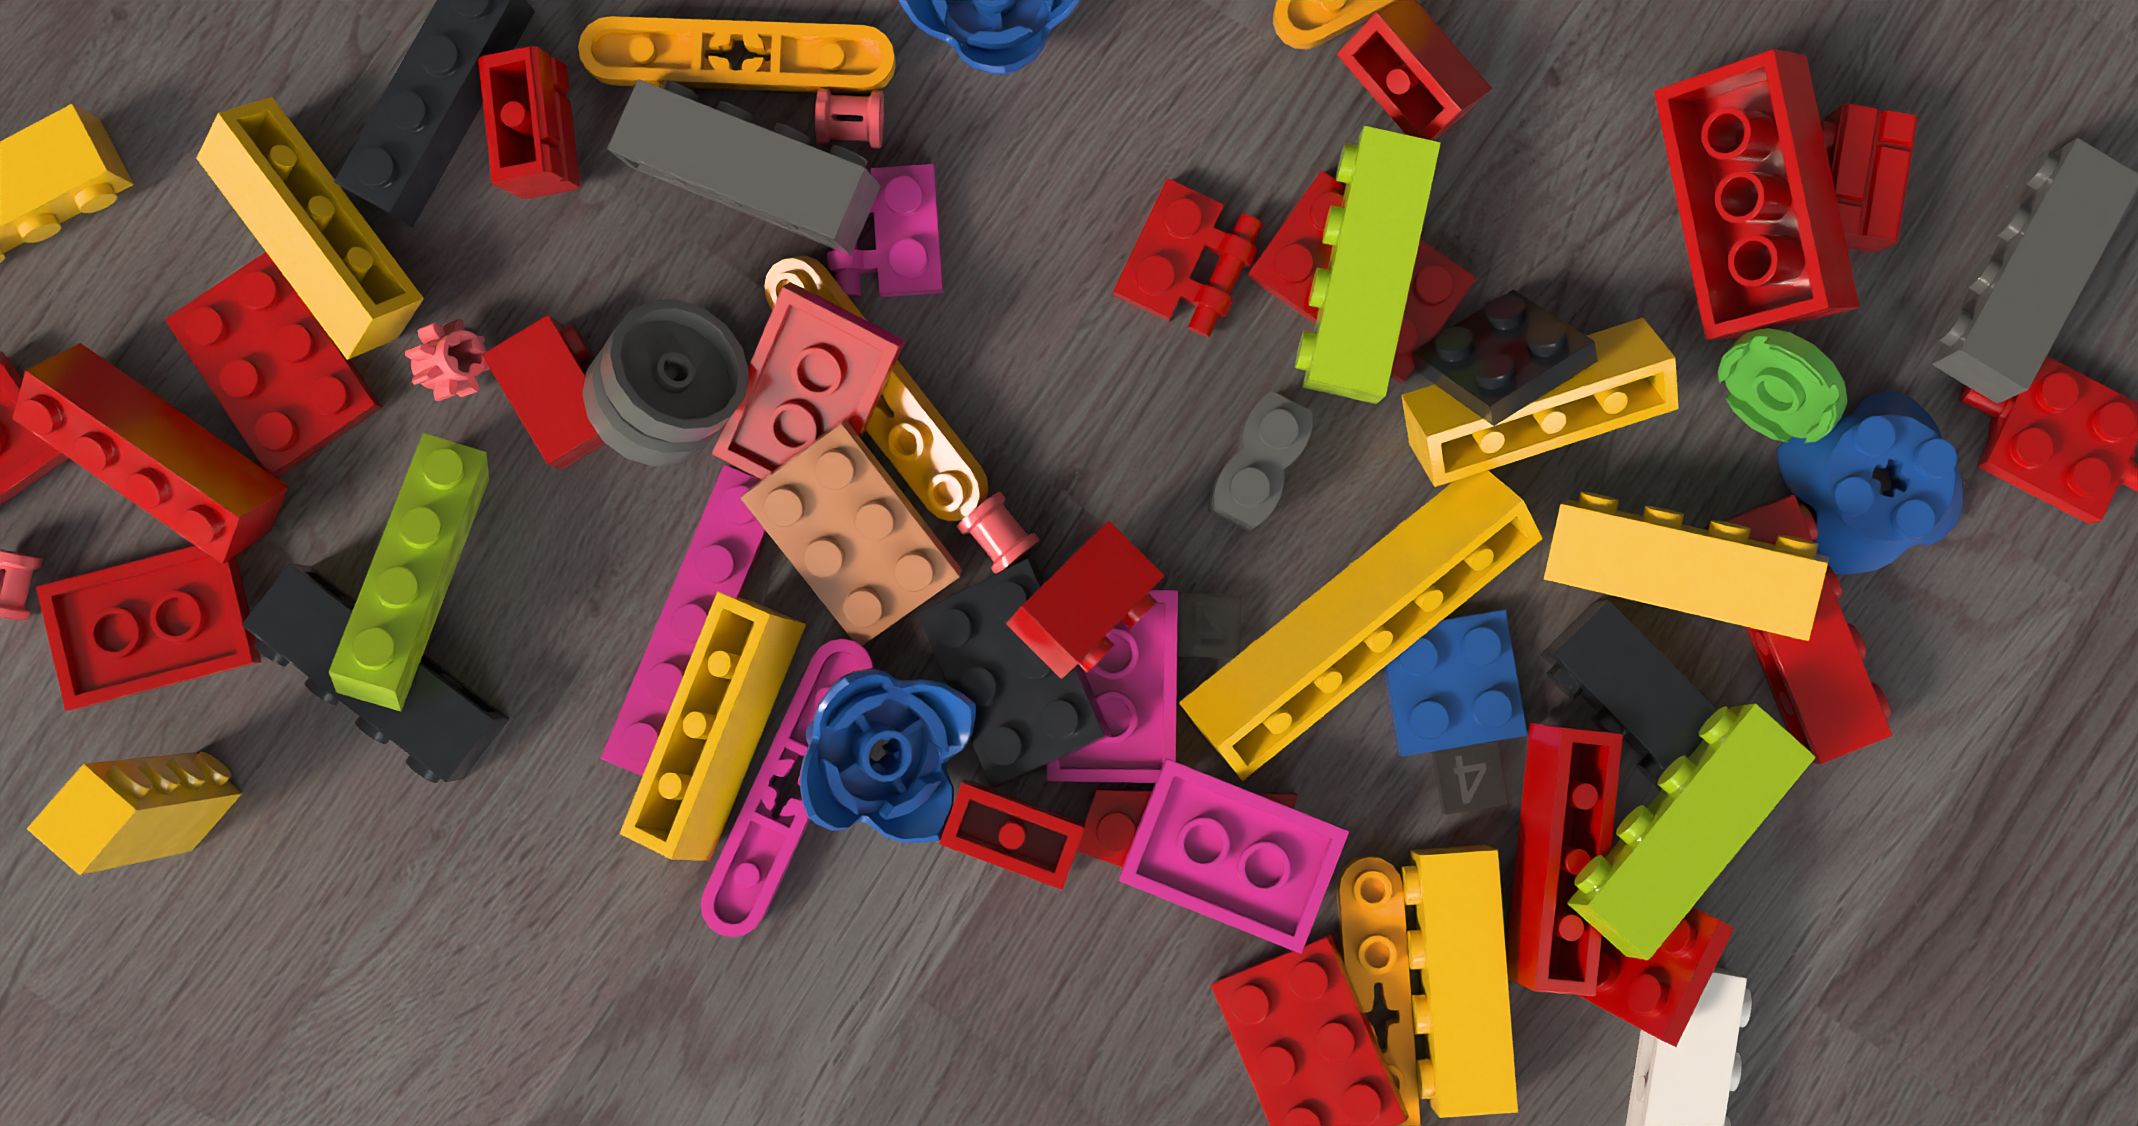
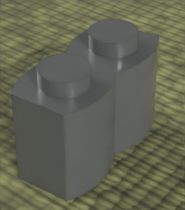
(1255, 476)

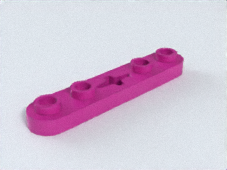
(760, 843)

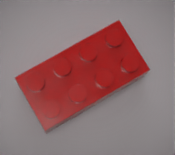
(1756, 196)

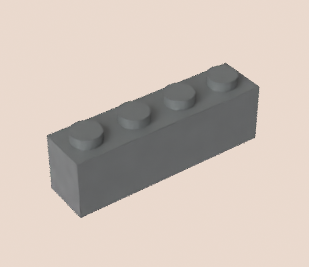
(745, 165)
(2035, 271)

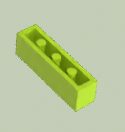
(1369, 264)
(410, 573)
(1689, 829)

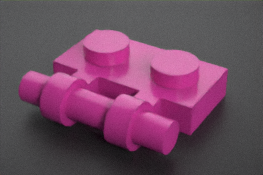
(905, 237)

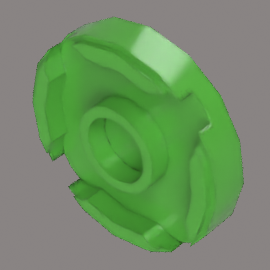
(1783, 385)

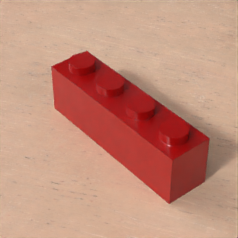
(149, 452)
(1823, 680)
(1561, 829)

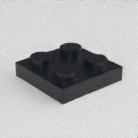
(1504, 357)

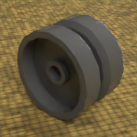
(665, 382)

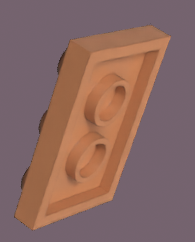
(851, 533)

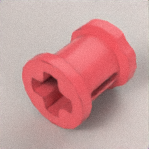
(830, 128)
(998, 533)
(15, 581)

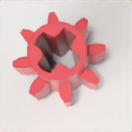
(448, 360)

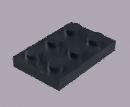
(1022, 706)

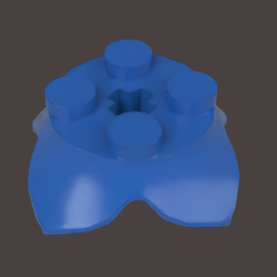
(991, 33)
(1835, 477)
(909, 788)

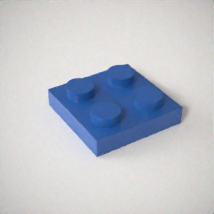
(1456, 686)

